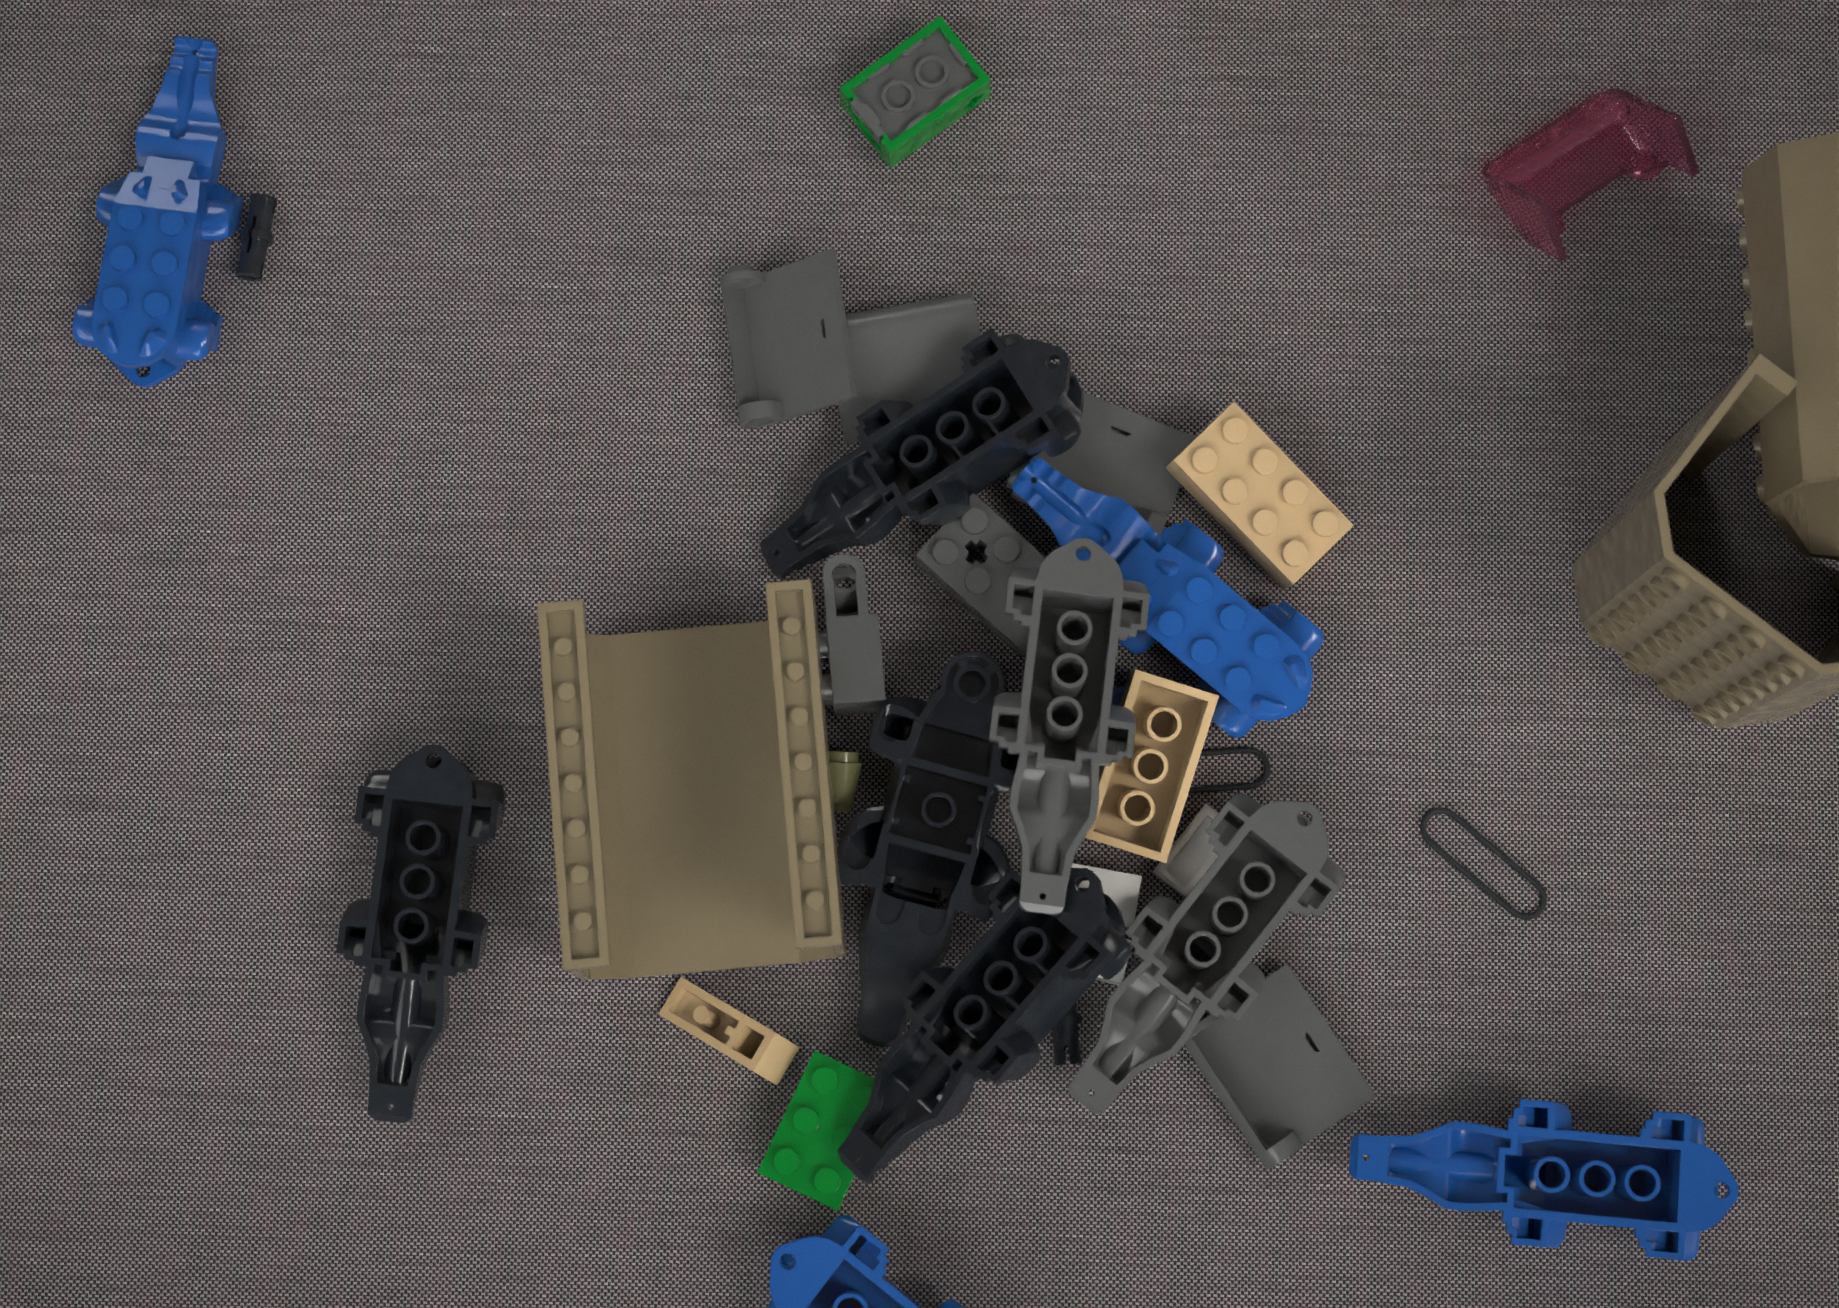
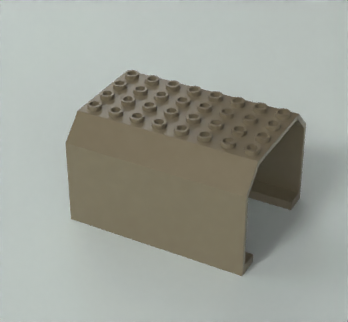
(1794, 321)
(1674, 618)
(691, 793)

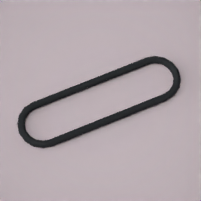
(1230, 787)
(1543, 902)

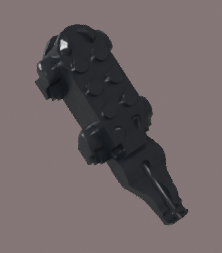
(936, 452)
(418, 913)
(986, 1014)

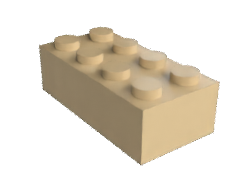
(1259, 496)
(1147, 793)

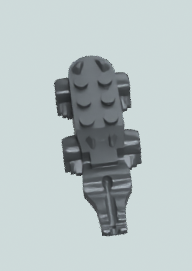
(1064, 712)
(1204, 948)

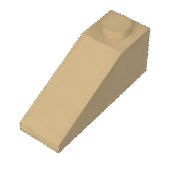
(729, 1031)

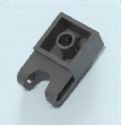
(977, 586)
(850, 641)

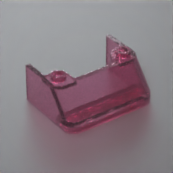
(1581, 154)

